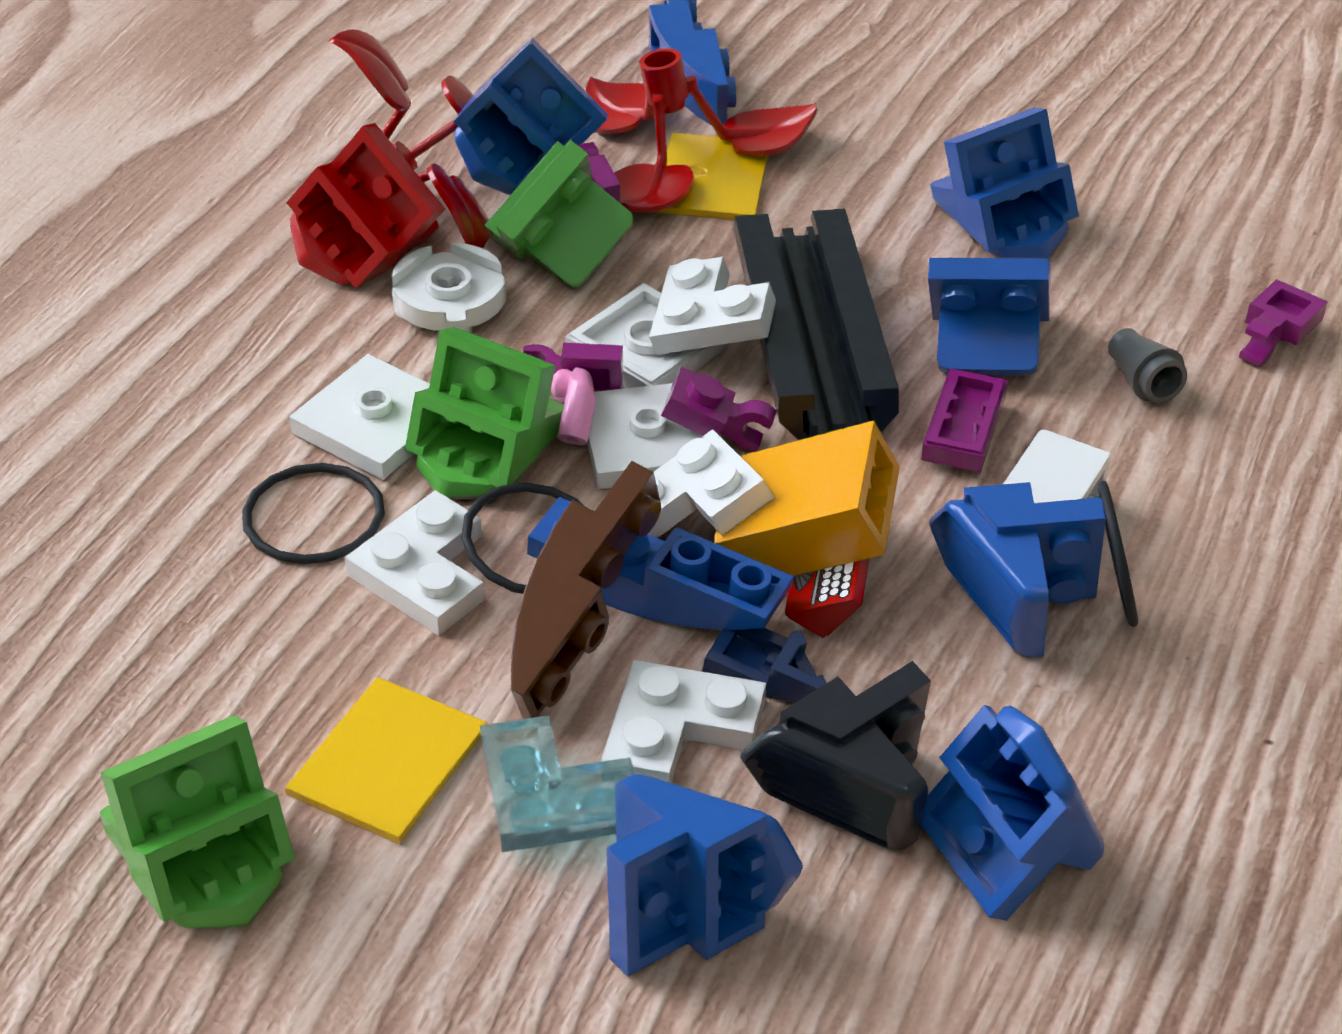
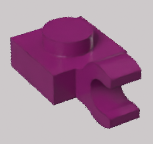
(1277, 315)
(600, 360)
(704, 405)

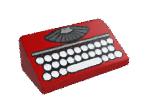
(827, 596)

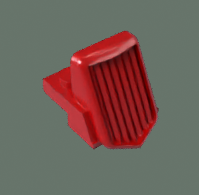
(361, 211)

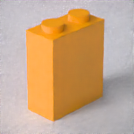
(828, 502)

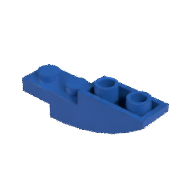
(676, 27)
(686, 580)

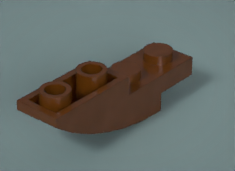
(563, 598)

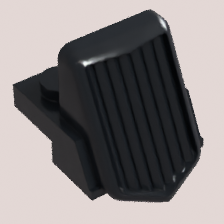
(851, 757)

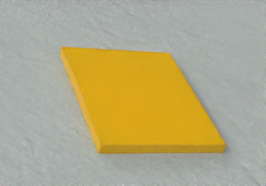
(723, 179)
(386, 759)

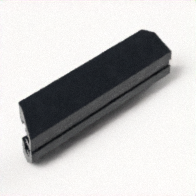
(824, 334)

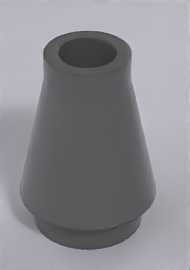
(1149, 367)

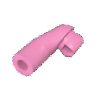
(579, 399)

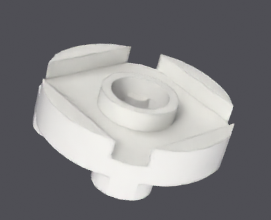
(448, 287)

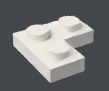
(702, 312)
(710, 479)
(413, 566)
(676, 704)

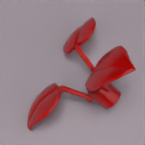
(391, 85)
(664, 92)

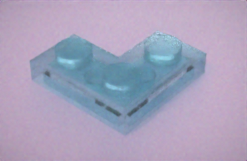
(539, 800)

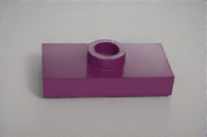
(964, 420)

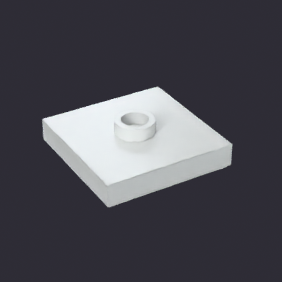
(362, 416)
(631, 428)

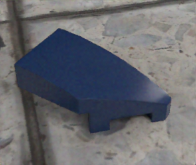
(765, 658)

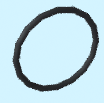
(476, 507)
(1118, 555)
(317, 557)

